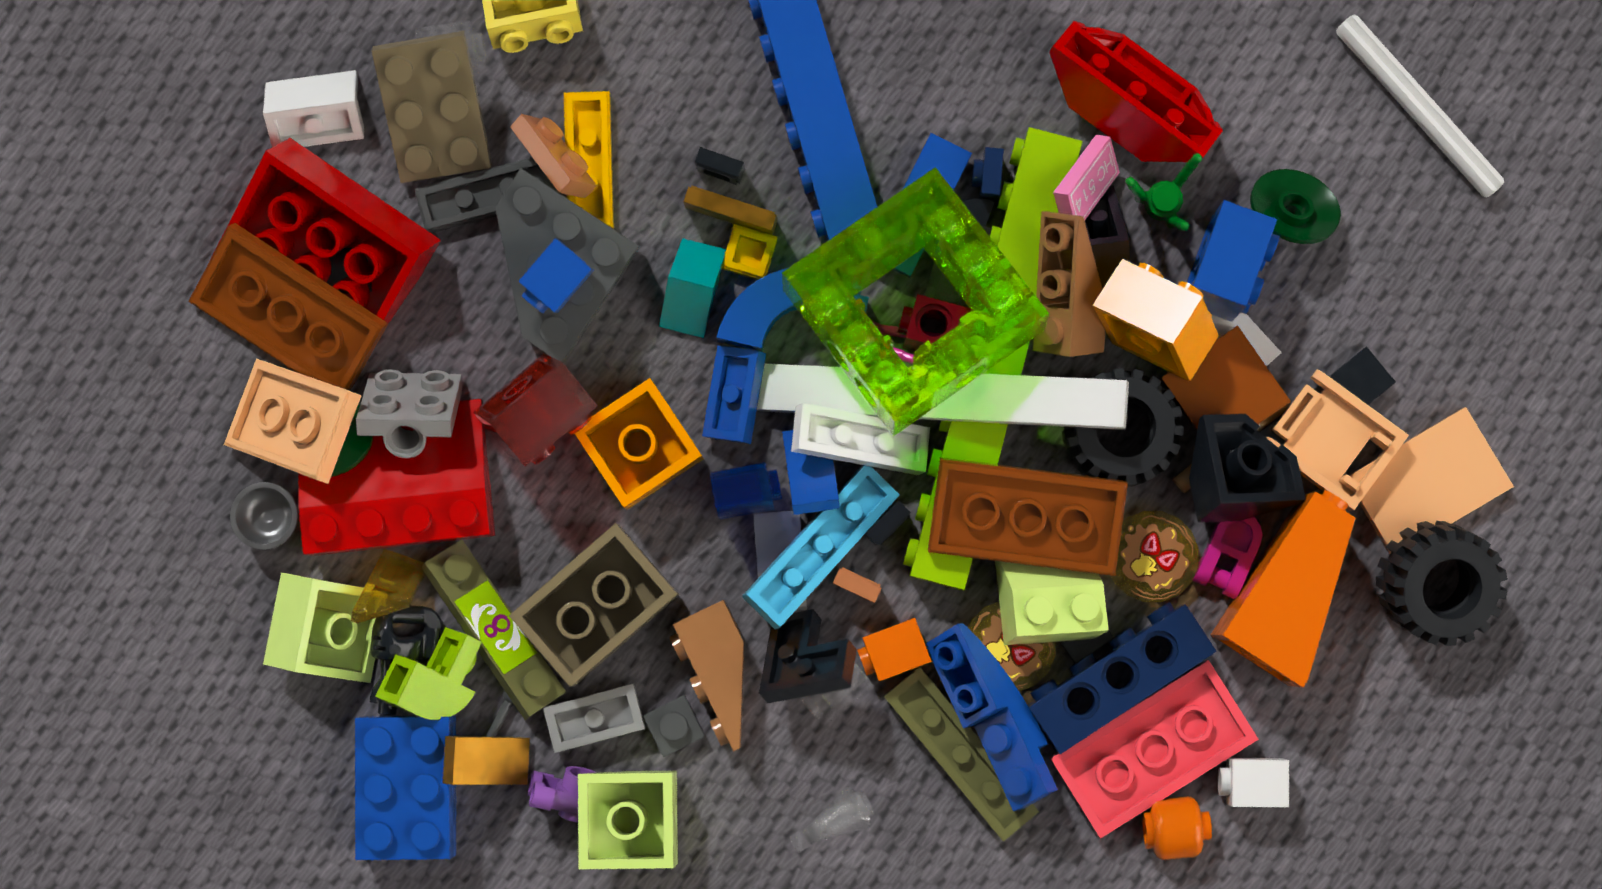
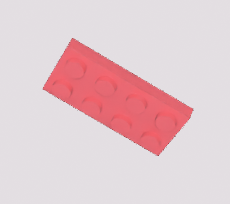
(1154, 748)

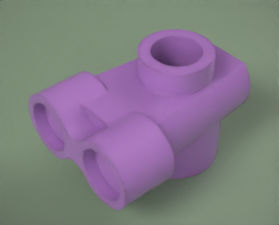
(555, 793)

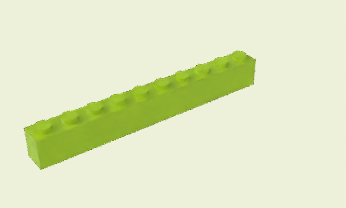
(1041, 166)

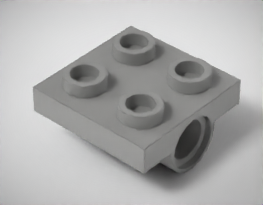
(412, 400)

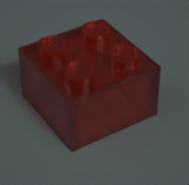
(536, 410)

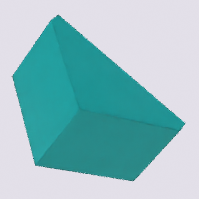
(691, 288)

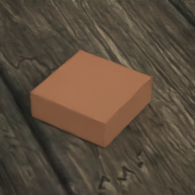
(857, 584)

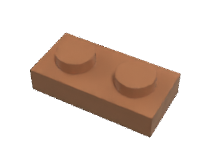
(557, 161)

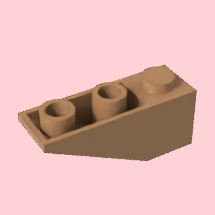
(1068, 288)
(717, 655)

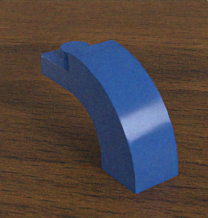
(756, 312)

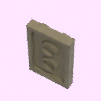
(432, 106)

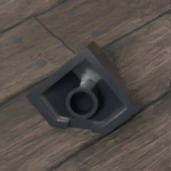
(1240, 471)

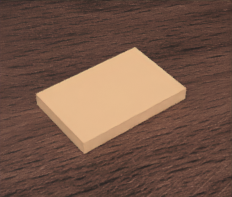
(292, 420)
(1434, 478)

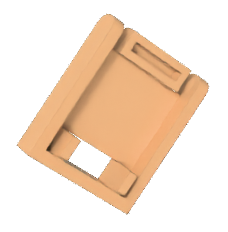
(1330, 432)

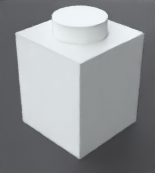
(1255, 782)

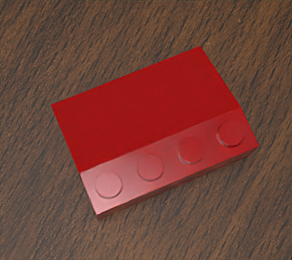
(317, 211)
(403, 500)

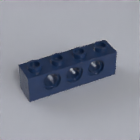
(1186, 646)

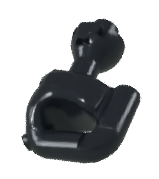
(414, 647)

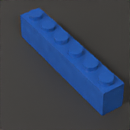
(818, 113)

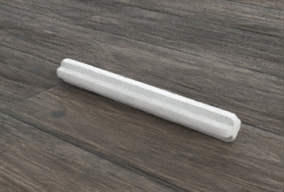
(1420, 106)

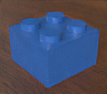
(1230, 257)

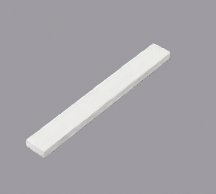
(985, 399)

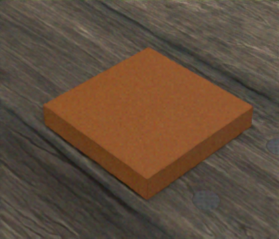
(1228, 382)

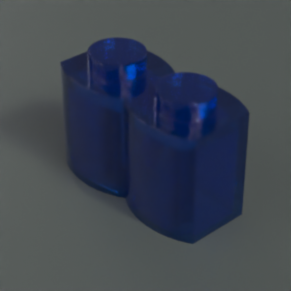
(745, 490)

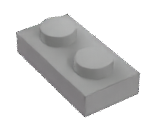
(594, 718)

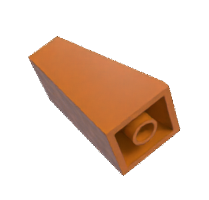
(1290, 591)

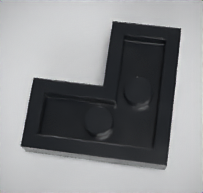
(799, 665)

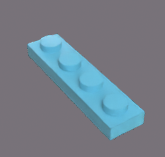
(820, 547)

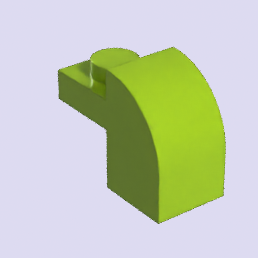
(435, 688)

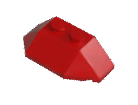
(1132, 95)

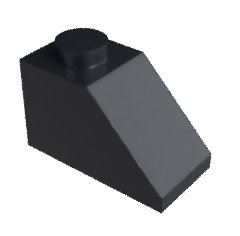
(1107, 235)

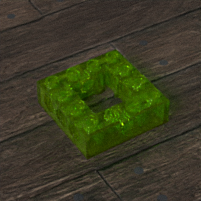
(916, 218)

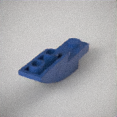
(993, 705)

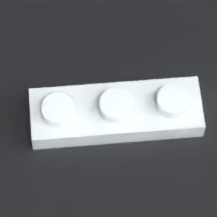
(859, 439)

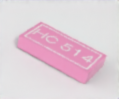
(1088, 178)

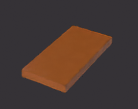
(286, 310)
(1027, 516)

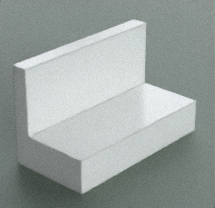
(313, 109)

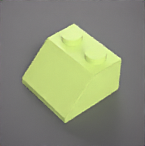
(1049, 604)
(315, 630)
(627, 820)

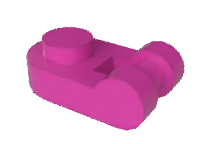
(1236, 540)

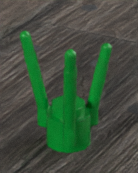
(1165, 197)

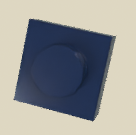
(988, 173)

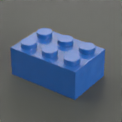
(400, 789)

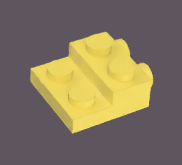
(517, 22)

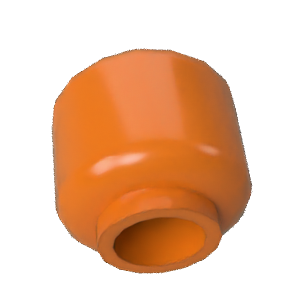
(1176, 828)

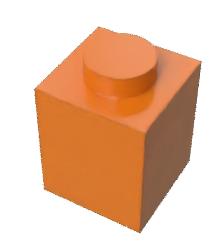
(894, 650)

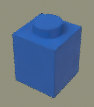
(554, 277)

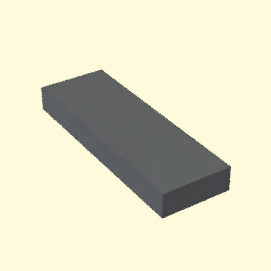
(471, 195)

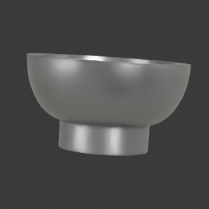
(264, 515)

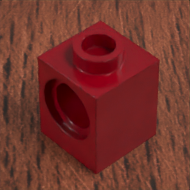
(928, 308)

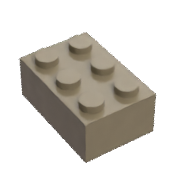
(594, 605)

